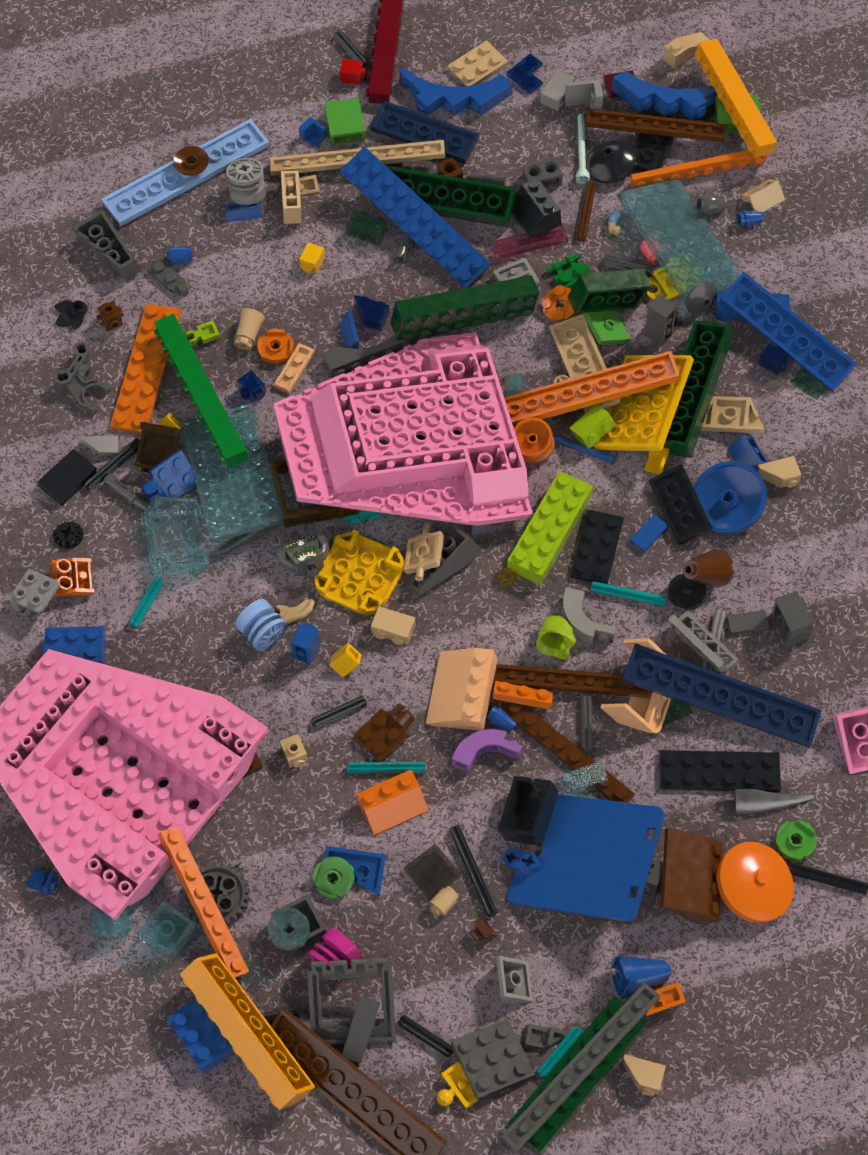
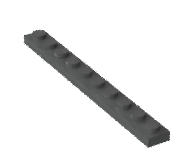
(580, 1067)

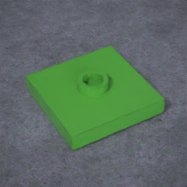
(607, 327)

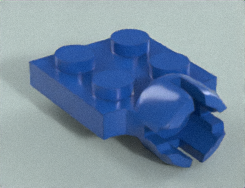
(170, 478)

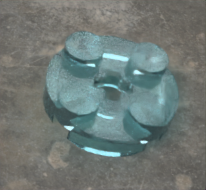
(280, 921)

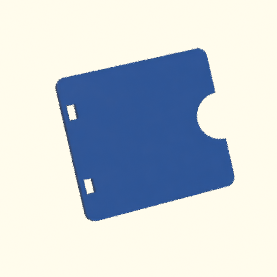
(592, 859)

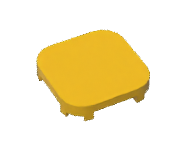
(359, 573)

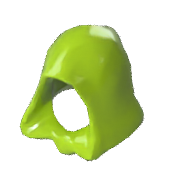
(553, 646)

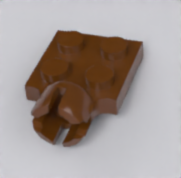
(385, 731)

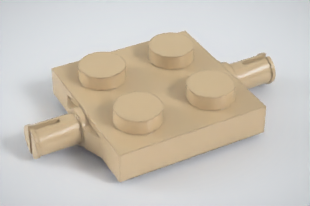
(423, 552)

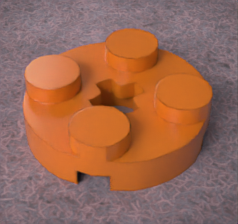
(550, 302)
(279, 355)

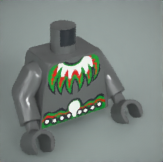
(304, 555)

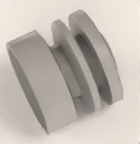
(246, 181)

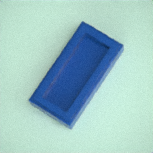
(649, 533)

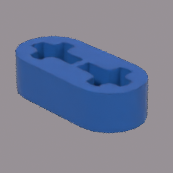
(523, 857)

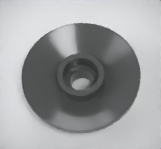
(701, 297)

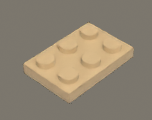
(477, 64)

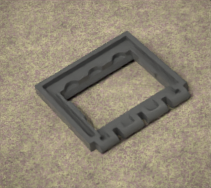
(337, 1031)

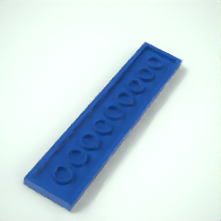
(415, 218)

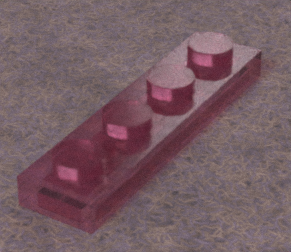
(522, 243)

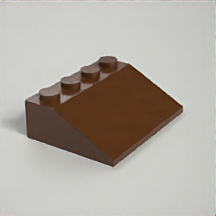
(690, 876)

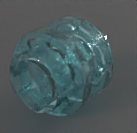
(104, 926)

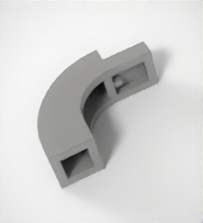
(583, 627)

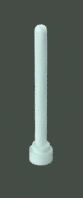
(582, 174)

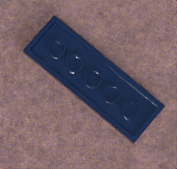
(416, 127)

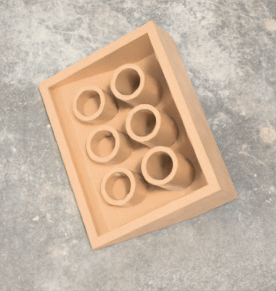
(462, 689)

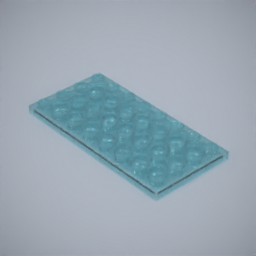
(679, 236)
(237, 497)

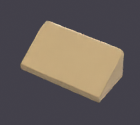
(308, 185)

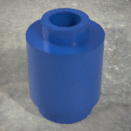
(179, 255)

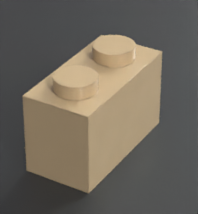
(393, 626)

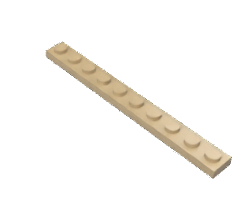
(338, 159)

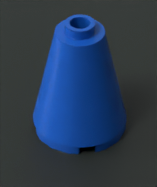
(634, 971)

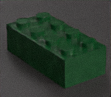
(609, 290)

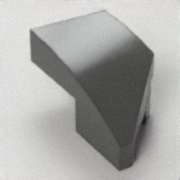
(542, 1037)

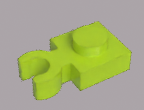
(206, 332)

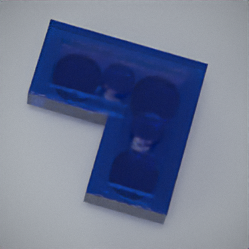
(523, 73)

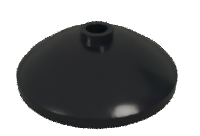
(611, 161)

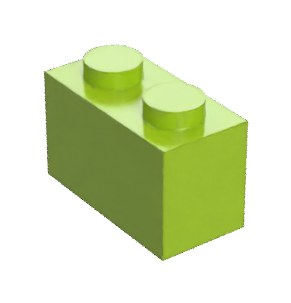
(592, 426)

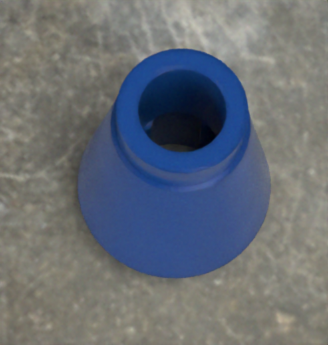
(749, 218)
(500, 719)

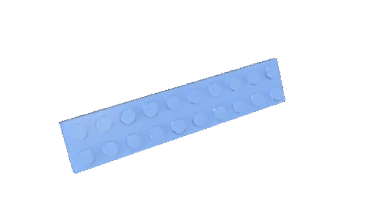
(168, 183)

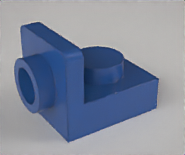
(43, 881)

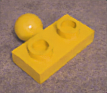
(459, 1086)

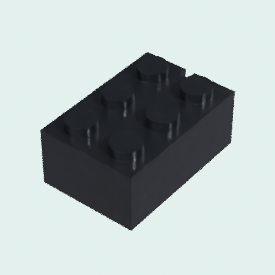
(528, 810)

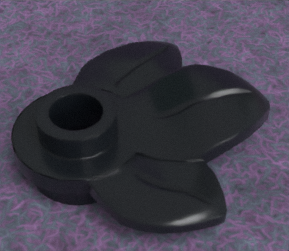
(69, 315)

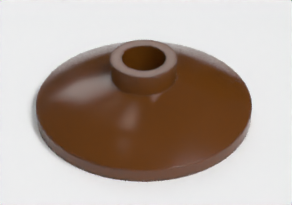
(191, 160)

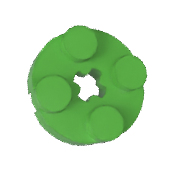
(796, 851)
(345, 876)

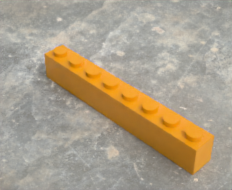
(735, 98)

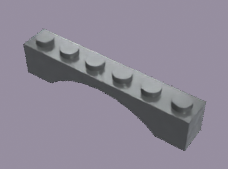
(343, 360)

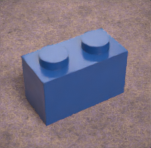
(305, 643)

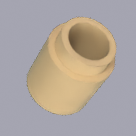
(443, 901)

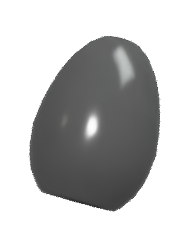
(710, 204)

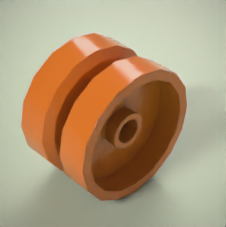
(543, 441)

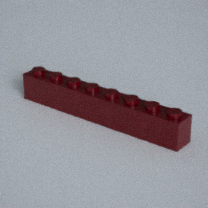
(384, 51)

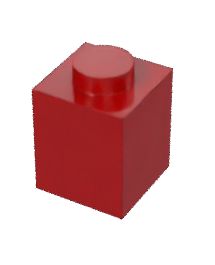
(352, 71)

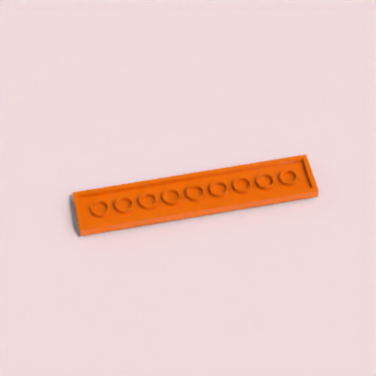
(593, 388)

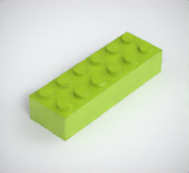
(550, 527)

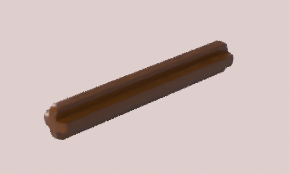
(586, 211)

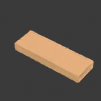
(294, 368)

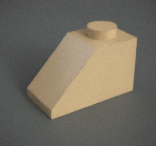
(781, 472)
(645, 1074)

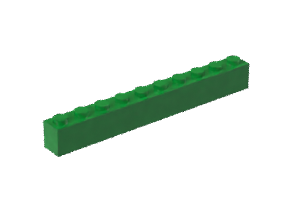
(201, 391)

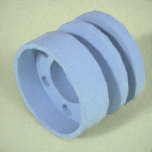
(261, 624)

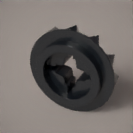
(72, 540)

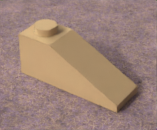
(682, 48)
(291, 197)

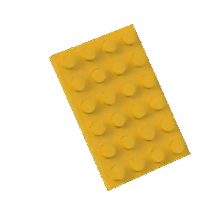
(645, 416)

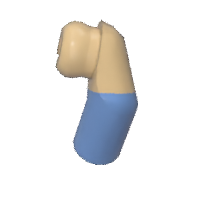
(612, 228)

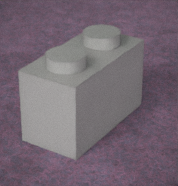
(554, 92)

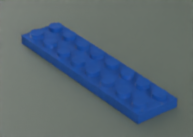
(788, 331)

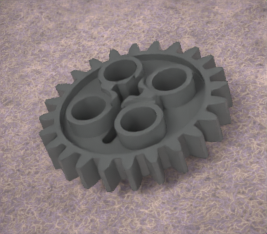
(235, 896)

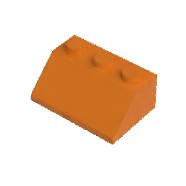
(392, 802)

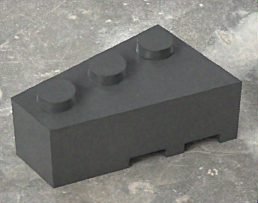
(661, 319)

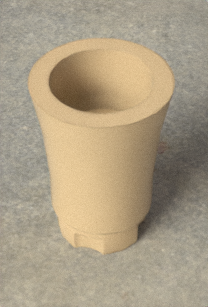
(248, 328)

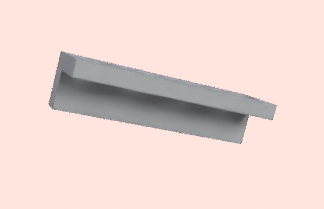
(700, 646)

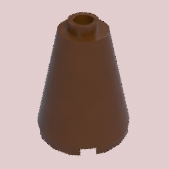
(710, 568)

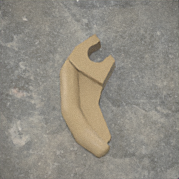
(297, 613)

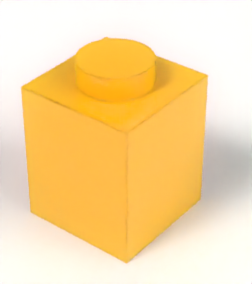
(312, 258)

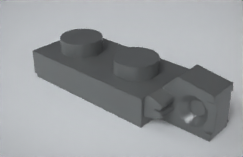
(168, 277)

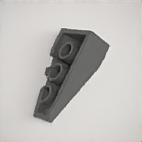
(456, 553)

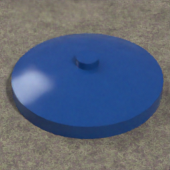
(731, 496)

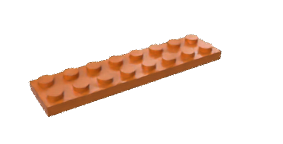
(143, 373)

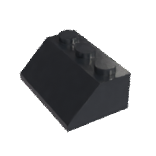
(536, 209)

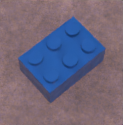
(77, 641)
(200, 1036)

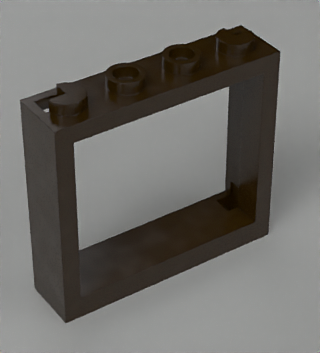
(308, 514)

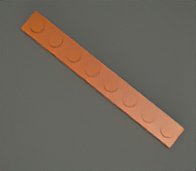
(695, 168)
(202, 901)

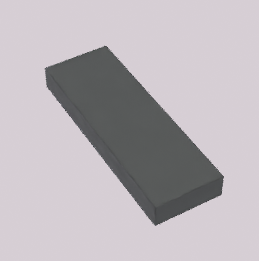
(360, 1029)

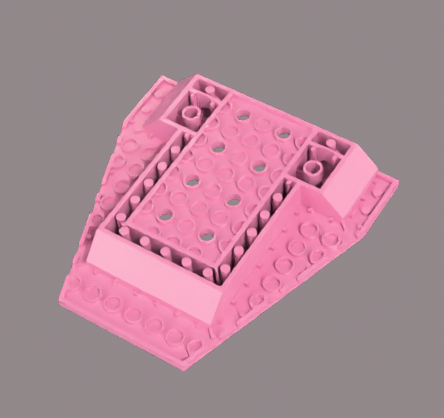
(447, 477)
(172, 730)

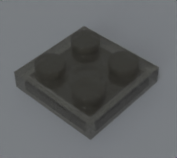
(432, 871)

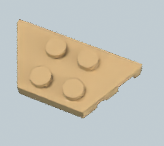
(732, 415)

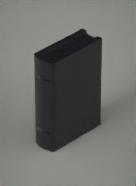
(67, 477)

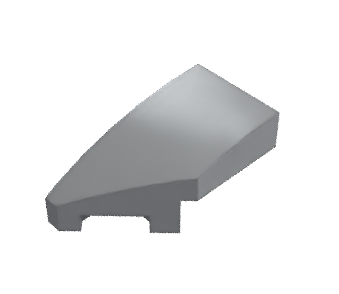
(101, 444)

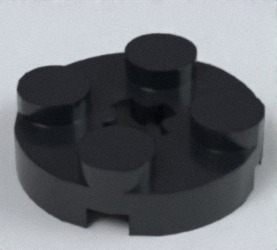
(685, 601)

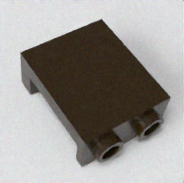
(155, 445)

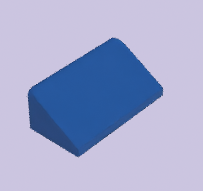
(238, 212)
(349, 331)

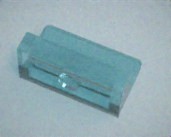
(585, 777)

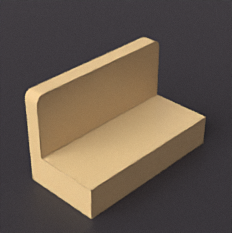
(764, 195)

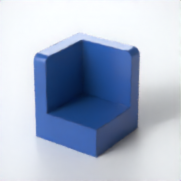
(312, 132)

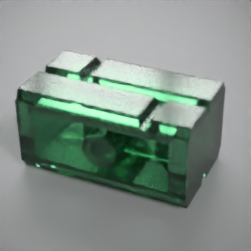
(366, 228)

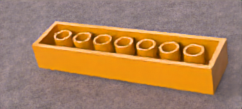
(247, 1031)

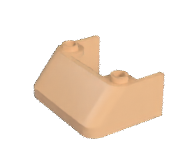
(641, 713)

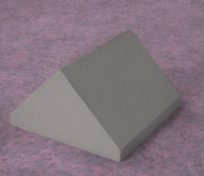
(513, 980)

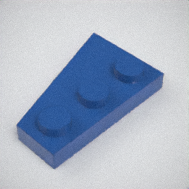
(367, 866)

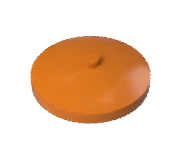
(755, 882)

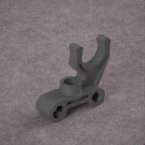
(74, 378)

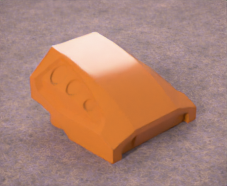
(73, 576)

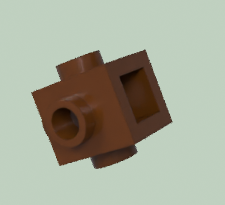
(110, 316)

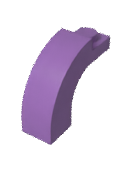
(482, 742)

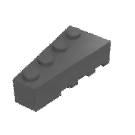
(106, 243)

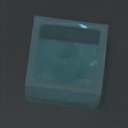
(167, 931)

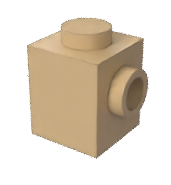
(294, 751)

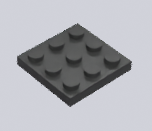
(492, 1059)

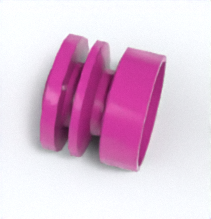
(337, 948)

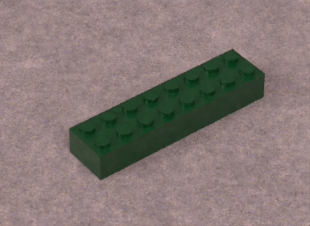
(461, 197)
(464, 307)
(708, 347)
(556, 1123)

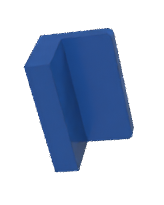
(747, 452)

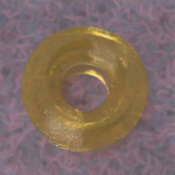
(507, 581)

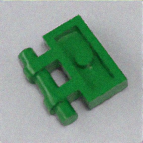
(568, 277)

